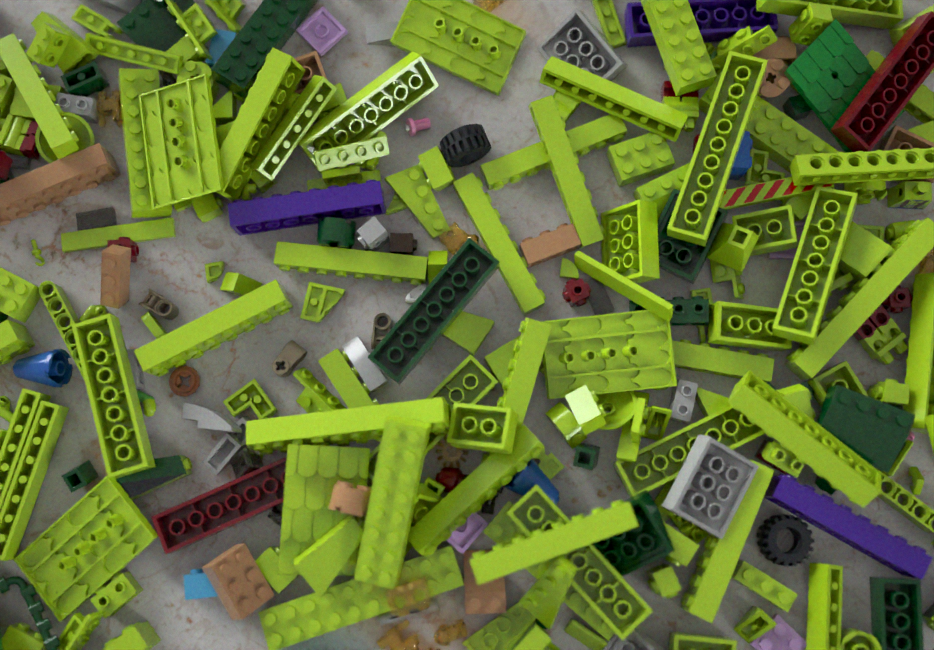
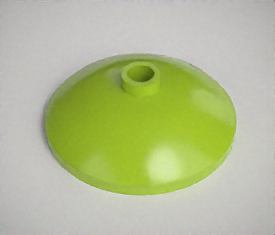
(81, 129)
(621, 408)

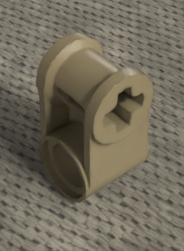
(157, 303)
(380, 332)
(289, 357)

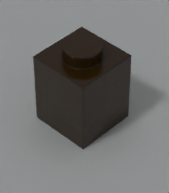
(403, 243)

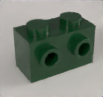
(85, 80)

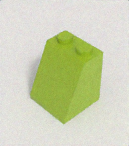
(861, 252)

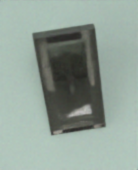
(246, 462)

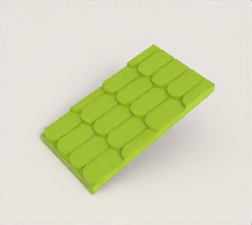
(460, 40)
(181, 142)
(609, 354)
(307, 496)
(86, 547)

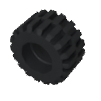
(465, 145)
(801, 543)

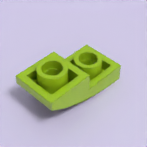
(688, 529)

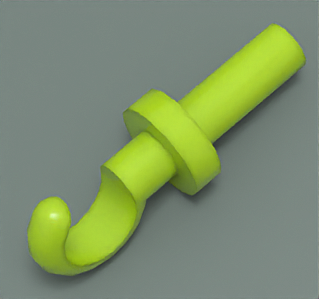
(36, 252)

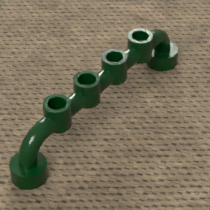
(35, 609)

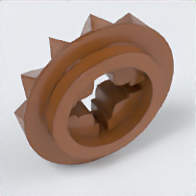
(175, 381)

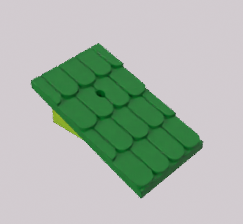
(831, 75)

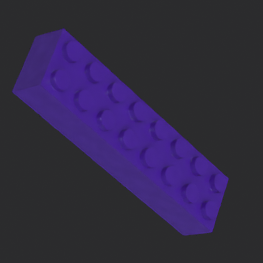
(714, 18)
(306, 207)
(848, 527)

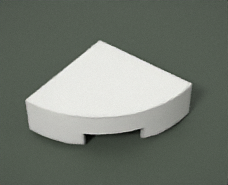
(415, 293)

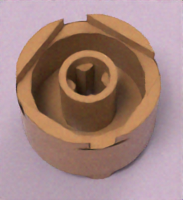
(778, 81)
(349, 499)

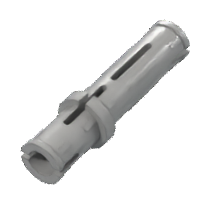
(387, 618)

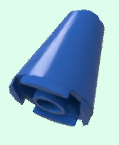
(46, 368)
(530, 476)

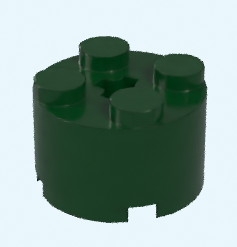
(336, 232)

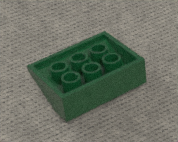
(154, 25)
(679, 256)
(866, 425)
(641, 544)

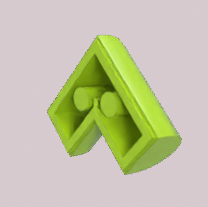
(758, 172)
(251, 396)

